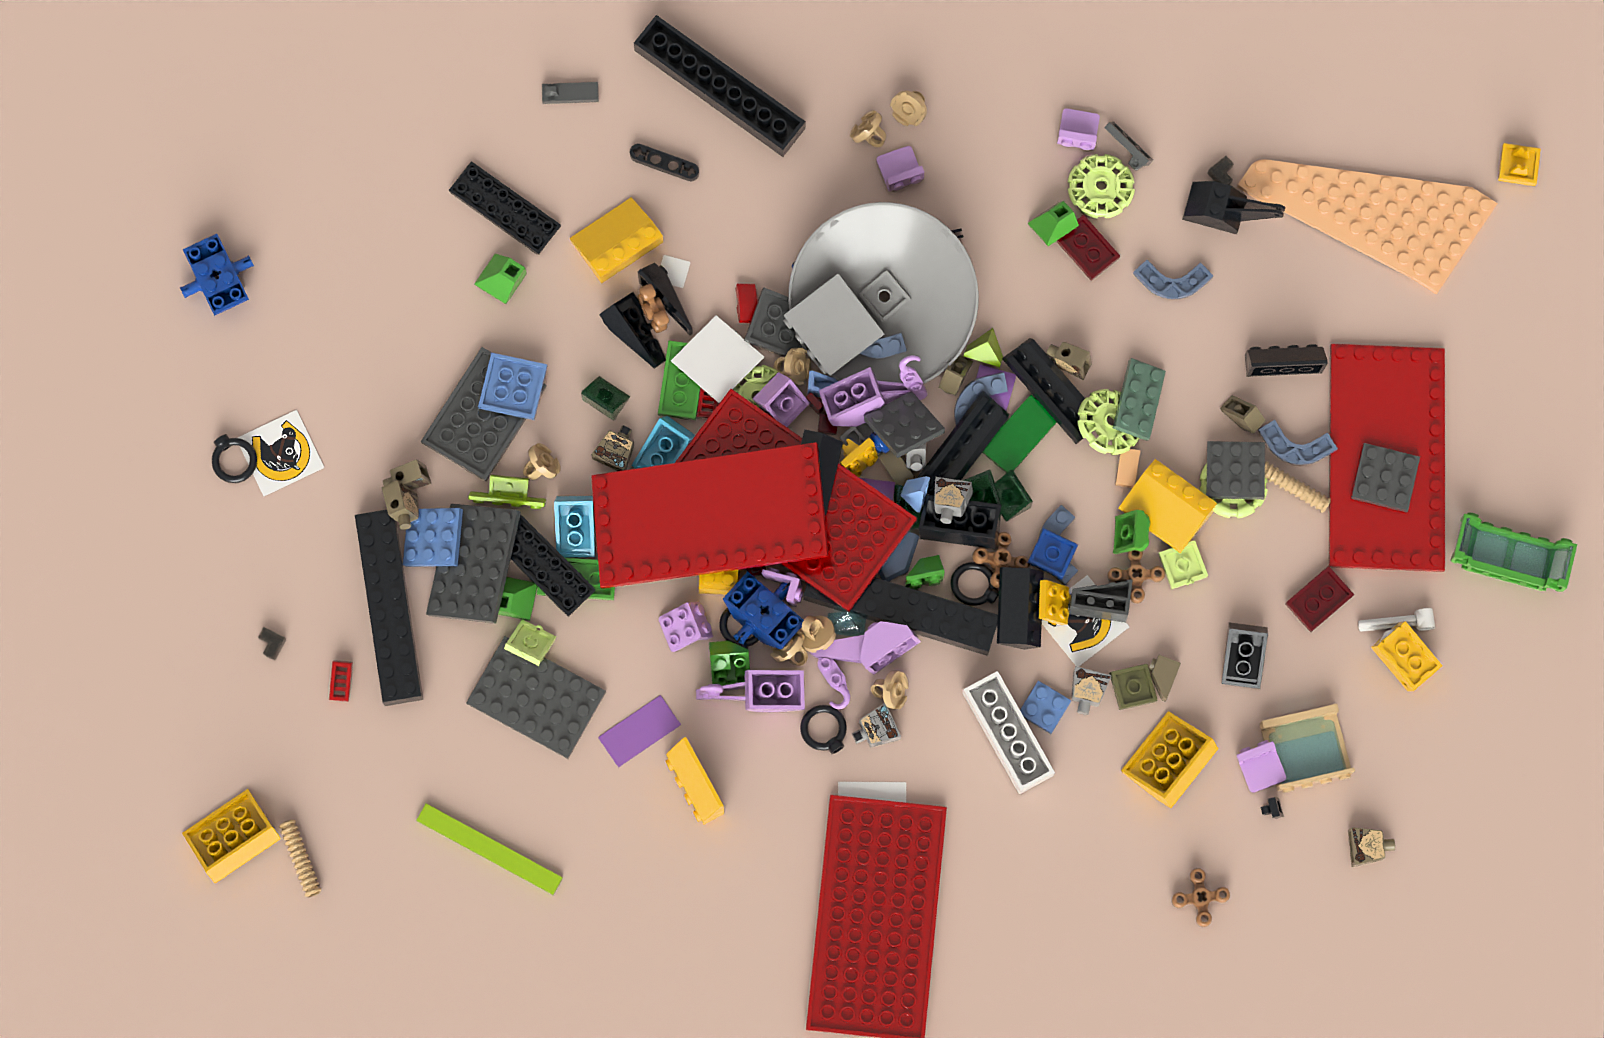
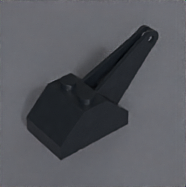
(1225, 207)

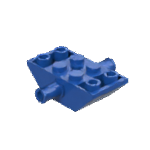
(208, 260)
(749, 599)

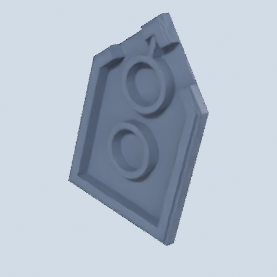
(900, 559)

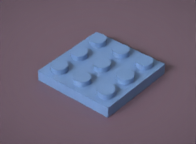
(512, 386)
(434, 538)

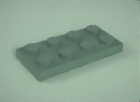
(1139, 399)

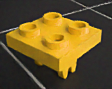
(1519, 164)
(858, 456)
(1053, 602)

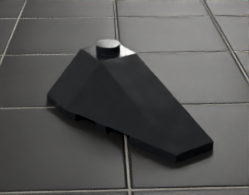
(661, 283)
(629, 324)

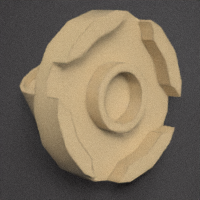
(909, 107)
(868, 128)
(795, 365)
(541, 462)
(818, 633)
(790, 649)
(893, 689)

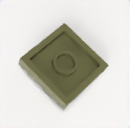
(1133, 686)

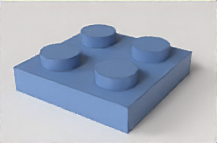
(1044, 707)

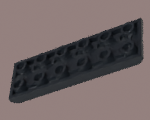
(504, 208)
(1047, 385)
(965, 441)
(549, 569)

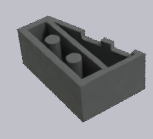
(1102, 601)

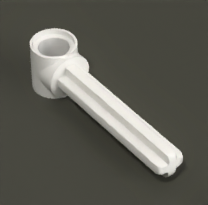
(1422, 619)

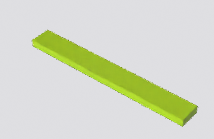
(489, 849)

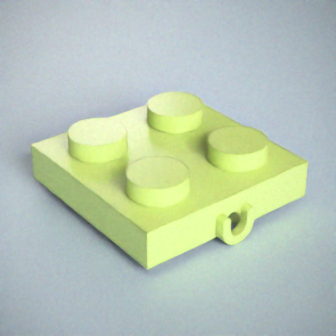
(1183, 567)
(530, 642)

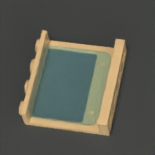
(1308, 747)

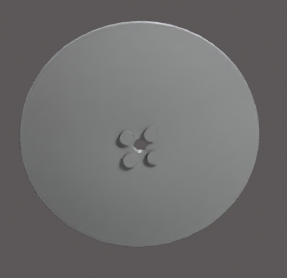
(914, 261)

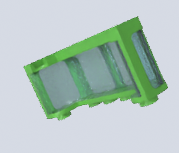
(1513, 555)

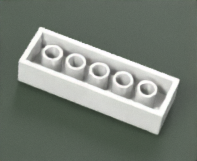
(1008, 732)

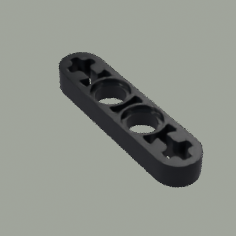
(663, 164)

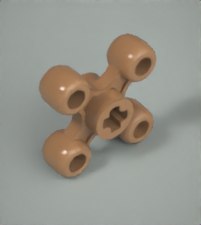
(653, 308)
(1001, 552)
(1145, 574)
(1209, 896)

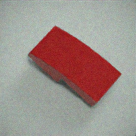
(747, 302)

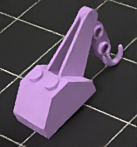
(861, 394)
(874, 649)
(763, 691)

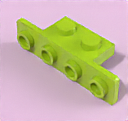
(508, 490)

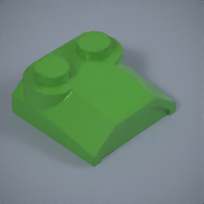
(1131, 532)

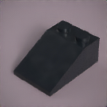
(1244, 655)

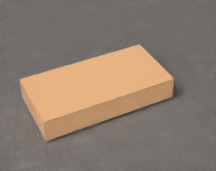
(1127, 468)

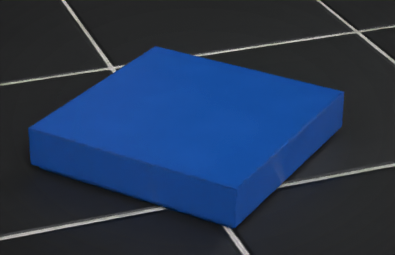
(1052, 553)

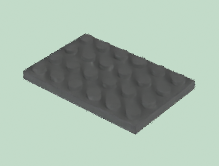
(470, 434)
(477, 583)
(536, 700)

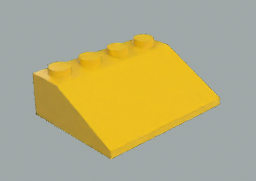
(617, 239)
(1171, 503)
(1170, 759)
(694, 781)
(231, 836)

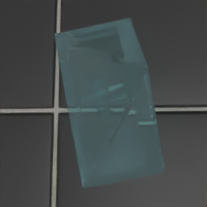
(847, 623)

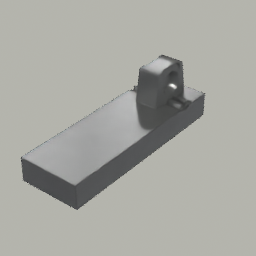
(570, 93)
(1140, 157)

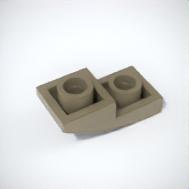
(896, 468)

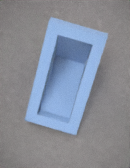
(818, 381)
(915, 492)

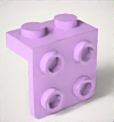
(1078, 129)
(900, 168)
(795, 589)
(685, 625)
(1261, 766)

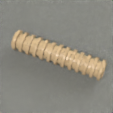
(1296, 487)
(300, 858)

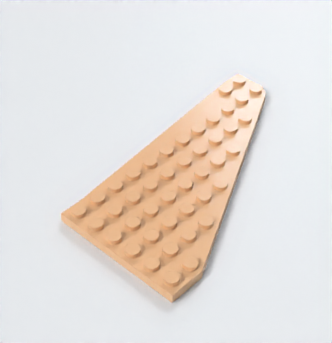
(1396, 220)

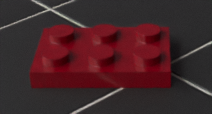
(1088, 248)
(1319, 599)

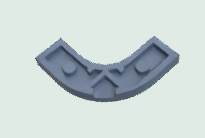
(1172, 288)
(886, 347)
(989, 384)
(1292, 452)
(1057, 524)

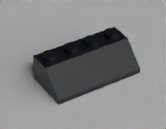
(1285, 360)
(829, 456)
(975, 528)
(1019, 608)

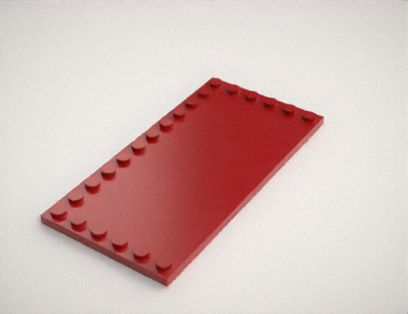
(1396, 403)
(709, 515)
(859, 521)
(876, 918)

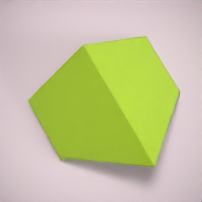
(985, 349)

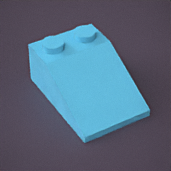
(663, 444)
(575, 526)

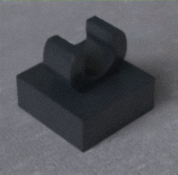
(1273, 808)

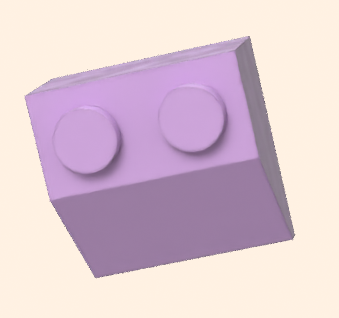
(781, 399)

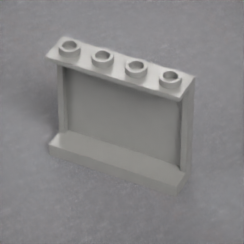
(833, 325)

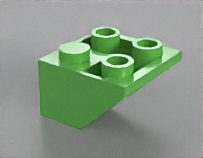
(1054, 223)
(501, 277)
(926, 571)
(518, 598)
(728, 662)

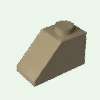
(955, 375)
(1243, 414)
(1163, 674)

